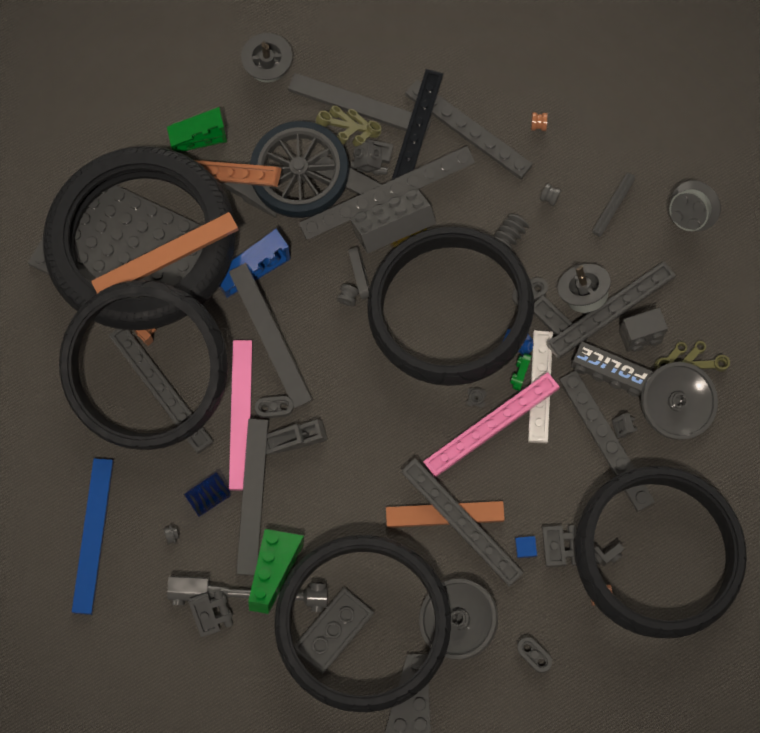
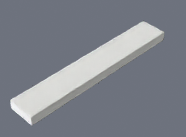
(540, 366)

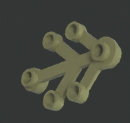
(369, 129)
(692, 355)

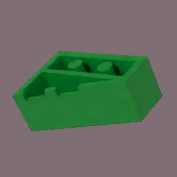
(197, 131)

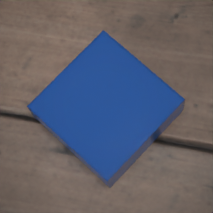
(526, 547)

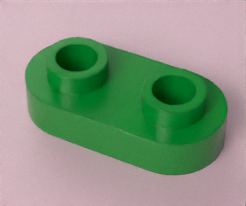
(517, 379)

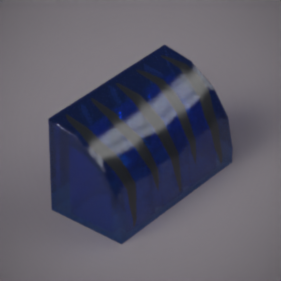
(207, 494)

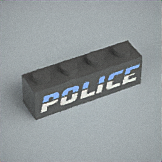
(611, 369)

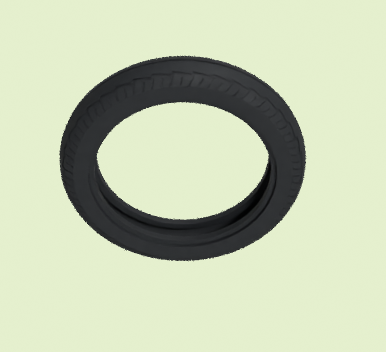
(104, 173)

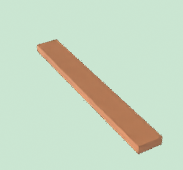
(168, 252)

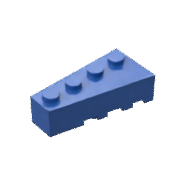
(261, 259)

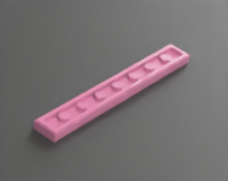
(240, 410)
(491, 425)

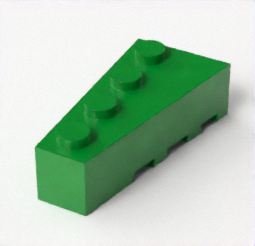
(274, 563)

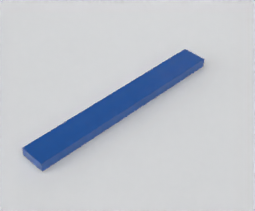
(92, 536)

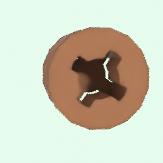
(539, 121)

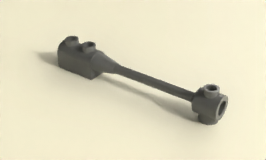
(184, 588)

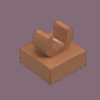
(145, 335)

